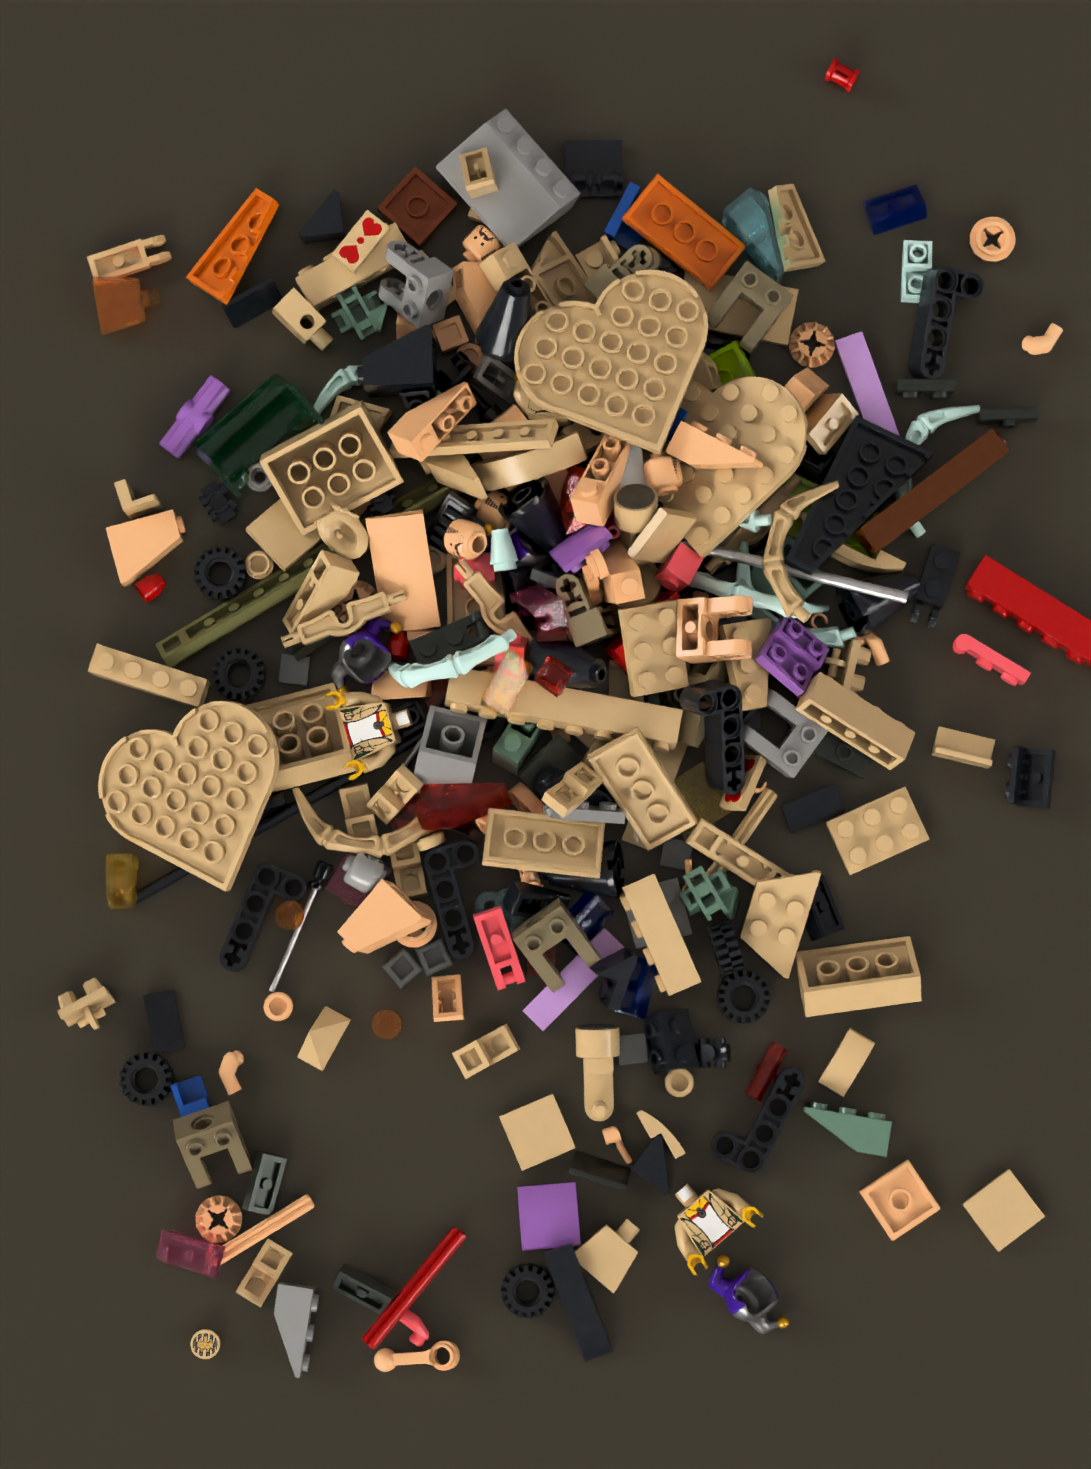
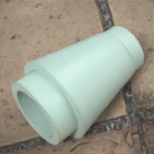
(502, 553)

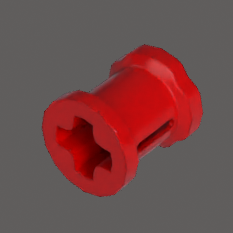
(833, 76)

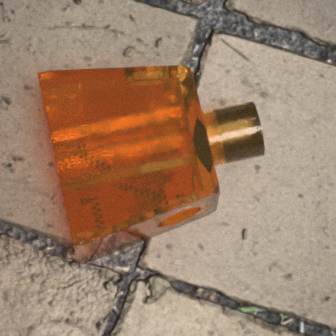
(122, 302)

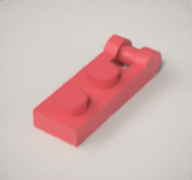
(989, 659)
(498, 946)

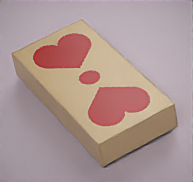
(360, 241)
(753, 769)

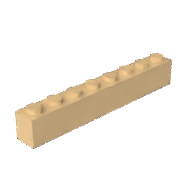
(572, 710)

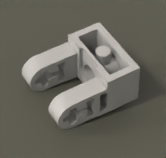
(426, 288)
(797, 743)

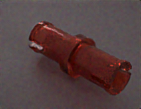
(766, 1071)

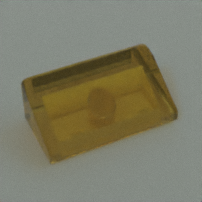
(506, 684)

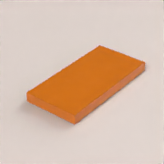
(683, 232)

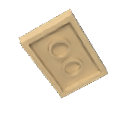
(650, 648)
(877, 831)

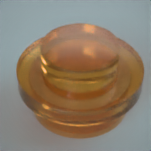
(289, 915)
(386, 1024)

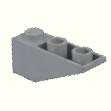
(293, 1318)

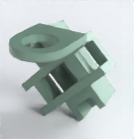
(354, 315)
(724, 895)

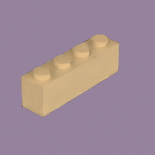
(330, 278)
(148, 676)
(855, 721)
(660, 934)

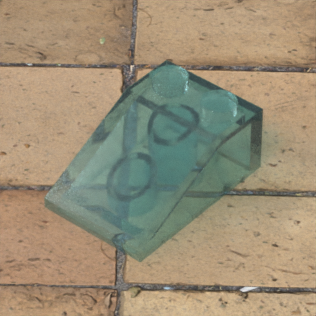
(752, 223)

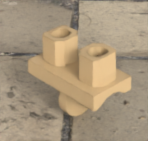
(843, 664)
(88, 1008)

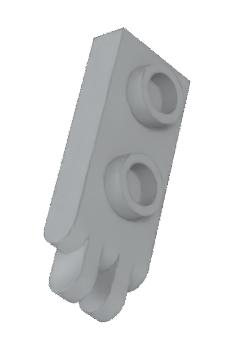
(604, 813)

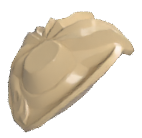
(343, 532)

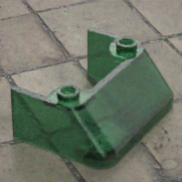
(253, 429)

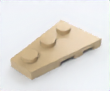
(748, 673)

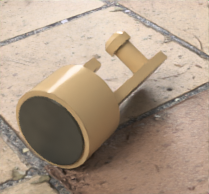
(632, 512)
(597, 1047)

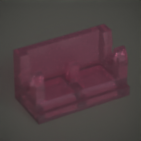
(541, 604)
(190, 1252)

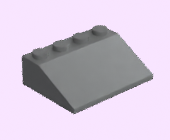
(529, 183)

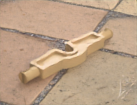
(740, 534)
(490, 600)
(329, 625)

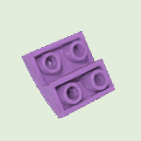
(572, 551)
(792, 654)
(548, 1216)

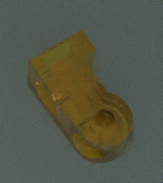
(121, 880)

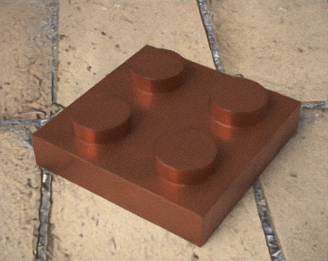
(417, 206)

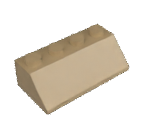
(858, 976)

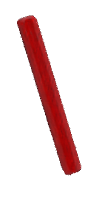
(413, 1288)

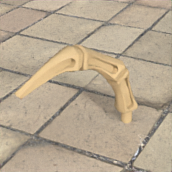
(774, 557)
(338, 840)

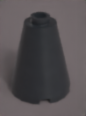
(505, 320)
(535, 513)
(868, 611)
(587, 668)
(610, 879)

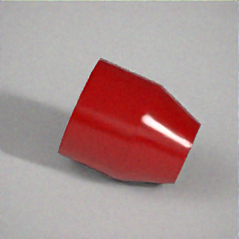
(150, 587)
(398, 646)

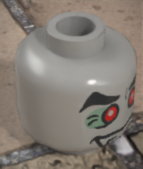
(363, 871)

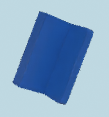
(617, 229)

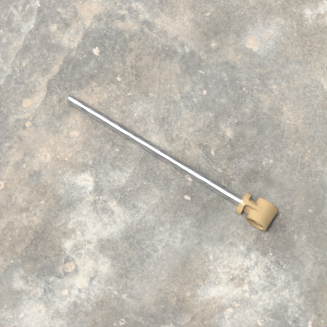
(817, 576)

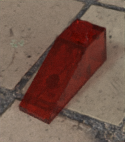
(456, 804)

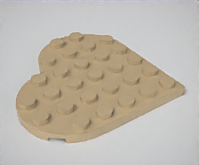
(617, 360)
(752, 415)
(194, 789)

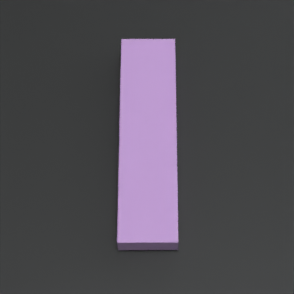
(865, 381)
(577, 976)

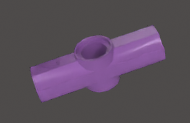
(195, 417)

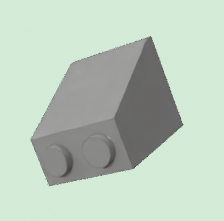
(449, 747)

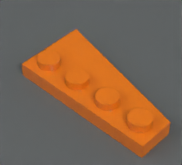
(232, 250)

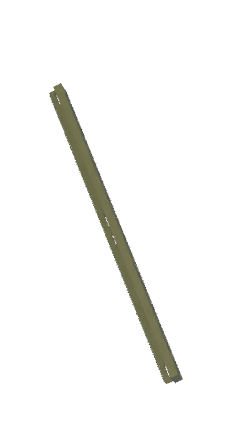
(281, 584)

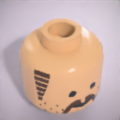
(480, 244)
(663, 473)
(489, 509)
(465, 539)

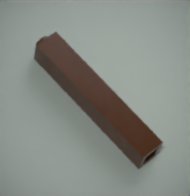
(931, 492)

